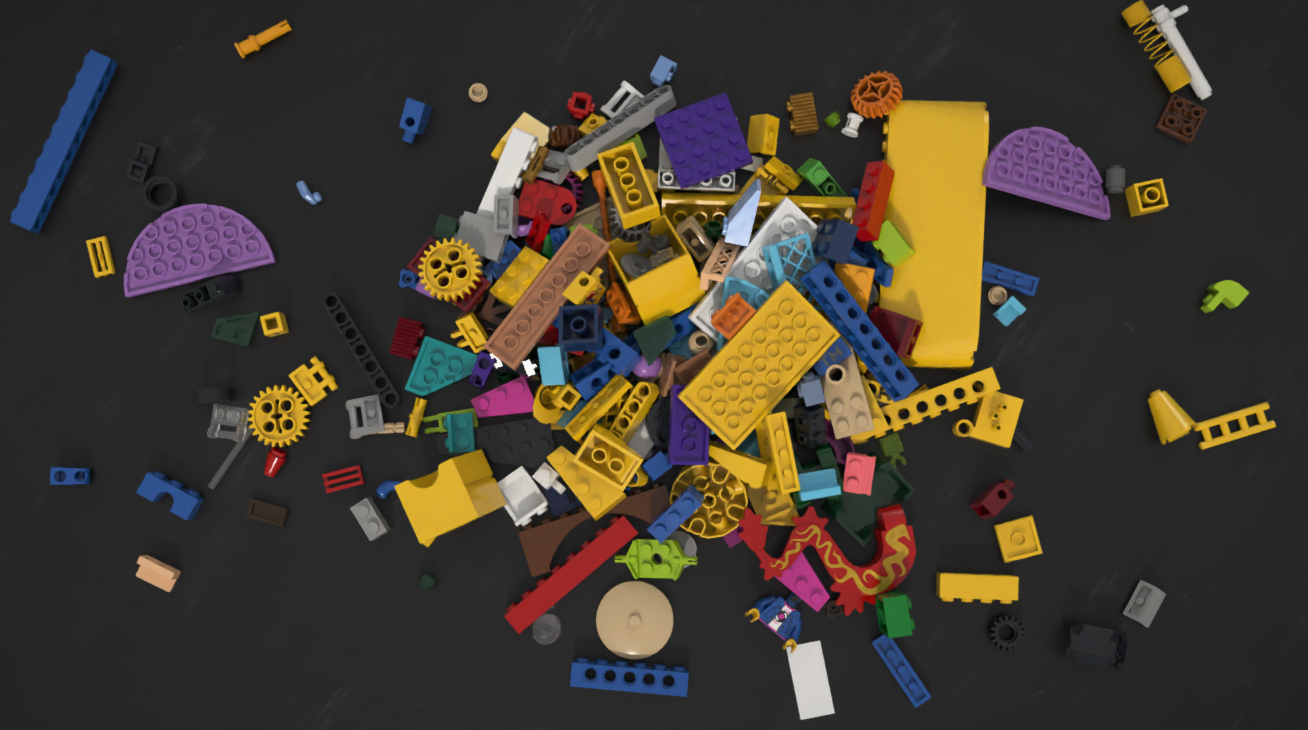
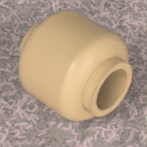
(695, 342)

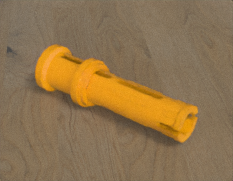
(254, 42)

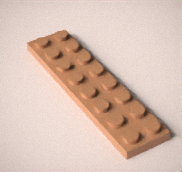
(542, 300)

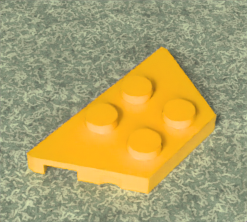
(772, 506)

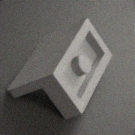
(506, 215)
(1144, 603)

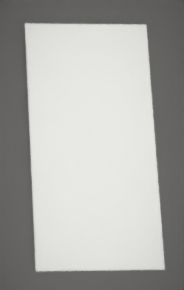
(810, 680)

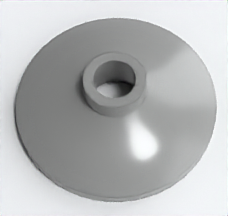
(635, 265)

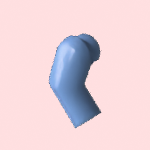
(306, 194)

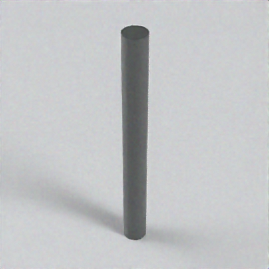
(229, 459)

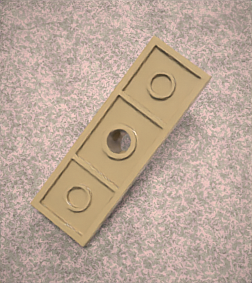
(846, 397)

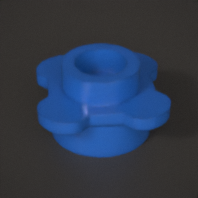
(403, 279)

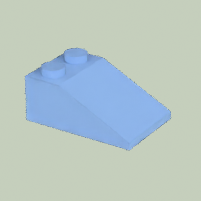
(740, 219)

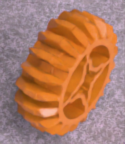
(876, 94)

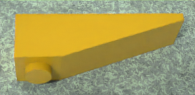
(741, 464)

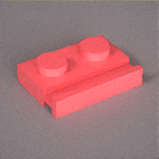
(859, 473)

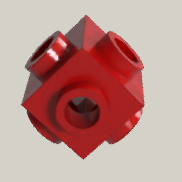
(581, 99)

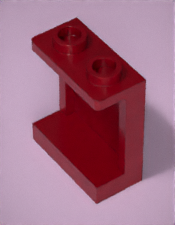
(897, 330)

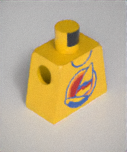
(586, 288)

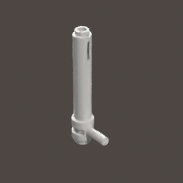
(1167, 25)

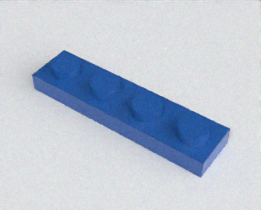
(901, 670)

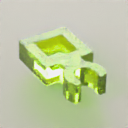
(891, 447)

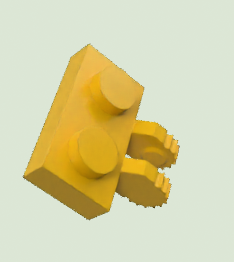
(472, 331)

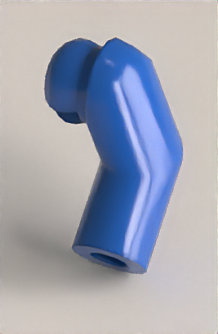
(385, 488)

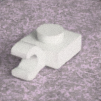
(548, 477)

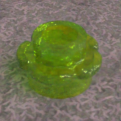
(833, 119)

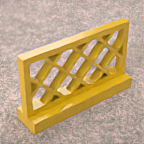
(599, 407)

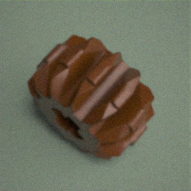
(563, 136)

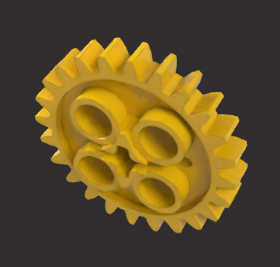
(456, 285)
(262, 418)

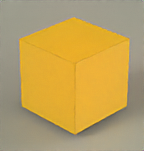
(1146, 197)

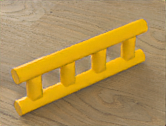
(1245, 429)

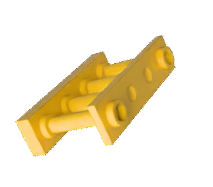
(776, 447)

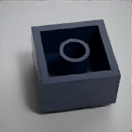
(834, 241)
(580, 328)

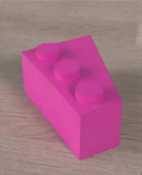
(504, 400)
(805, 583)

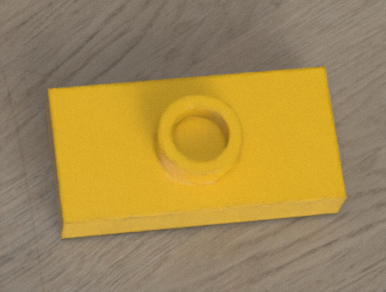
(783, 173)

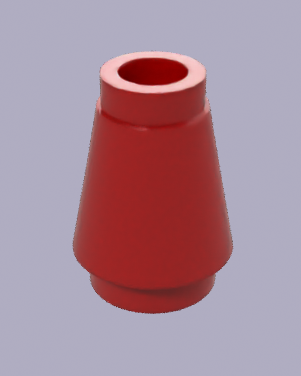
(274, 461)

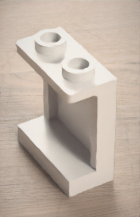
(522, 496)

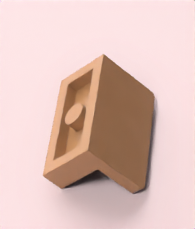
(668, 375)

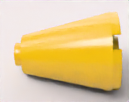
(1169, 417)

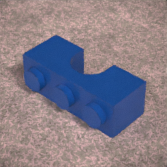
(185, 501)
(682, 508)

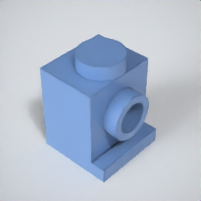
(662, 71)

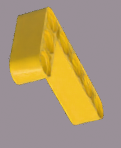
(635, 418)

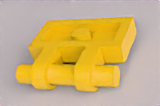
(309, 385)

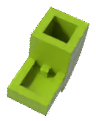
(1227, 292)

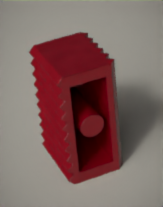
(407, 338)

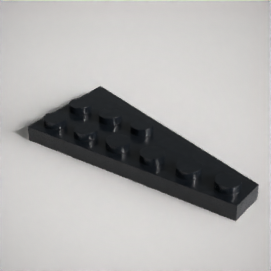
(511, 443)

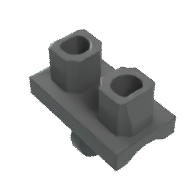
(652, 243)

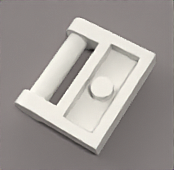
(633, 98)

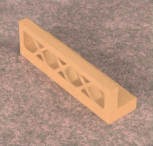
(715, 263)

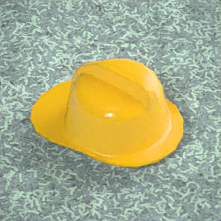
(542, 407)

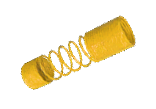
(1171, 70)

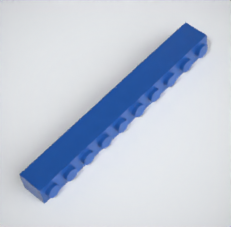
(63, 142)

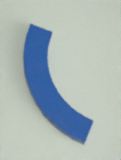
(883, 271)

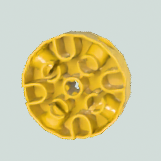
(729, 499)

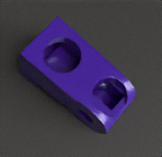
(482, 370)

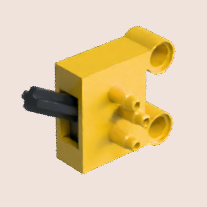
(995, 421)

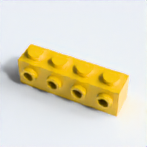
(977, 586)

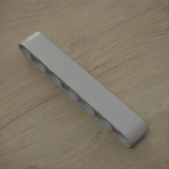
(620, 127)

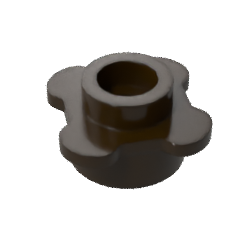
(833, 612)

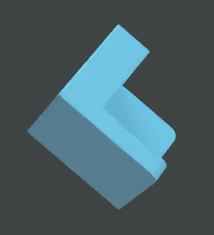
(1009, 311)

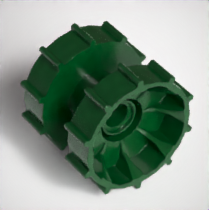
(823, 460)

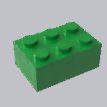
(893, 614)

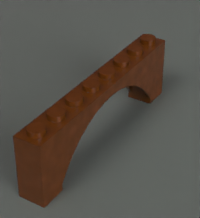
(543, 540)

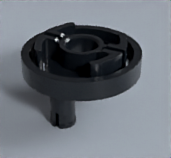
(653, 424)

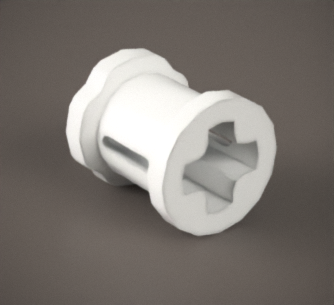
(852, 125)

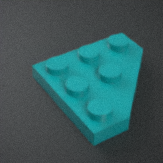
(439, 366)

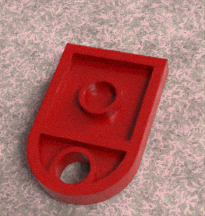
(549, 199)

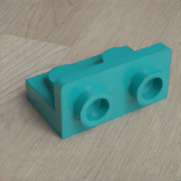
(460, 433)

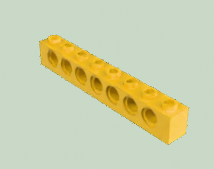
(986, 377)

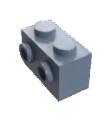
(810, 388)

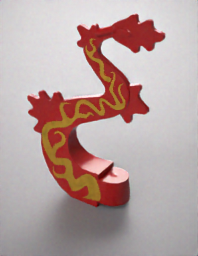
(854, 583)

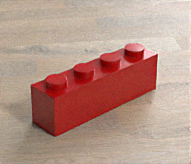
(873, 200)

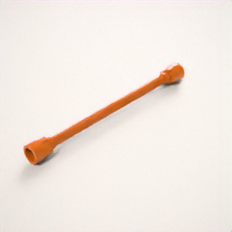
(600, 184)

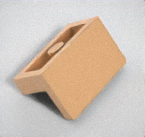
(157, 572)

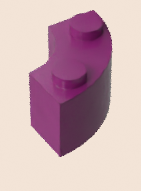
(839, 447)

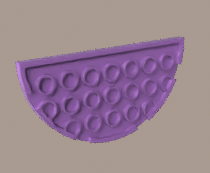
(1048, 170)
(193, 246)

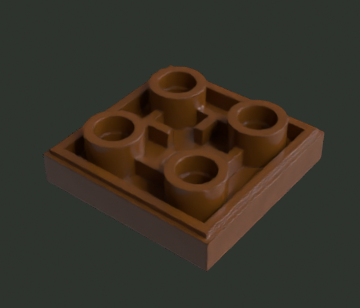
(1181, 118)

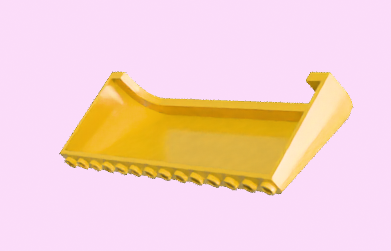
(940, 212)

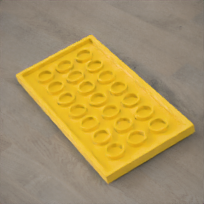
(759, 365)

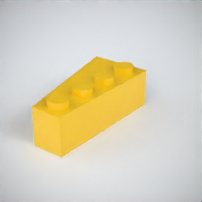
(591, 490)

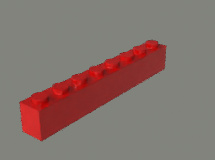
(570, 574)

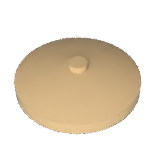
(634, 619)

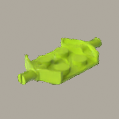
(642, 562)

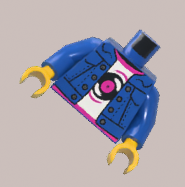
(780, 617)

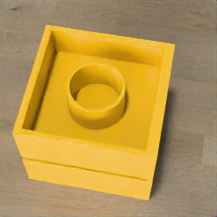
(665, 288)
(450, 496)

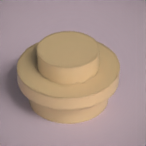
(478, 92)
(997, 295)

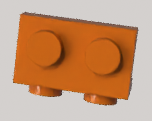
(622, 305)
(732, 316)

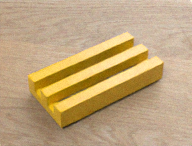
(111, 270)

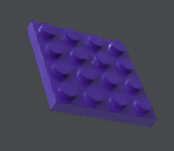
(703, 140)

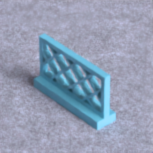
(776, 267)

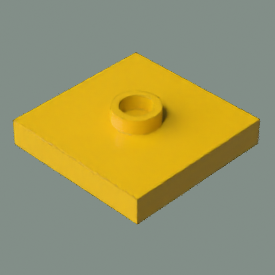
(1018, 539)

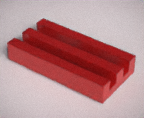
(538, 231)
(327, 483)

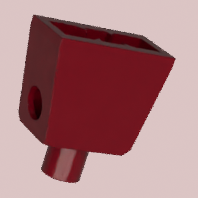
(993, 499)

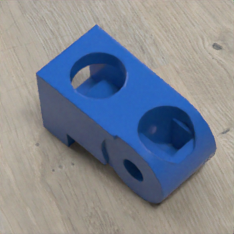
(69, 476)

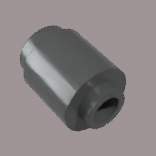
(1115, 179)

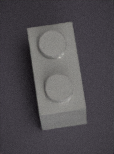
(370, 518)

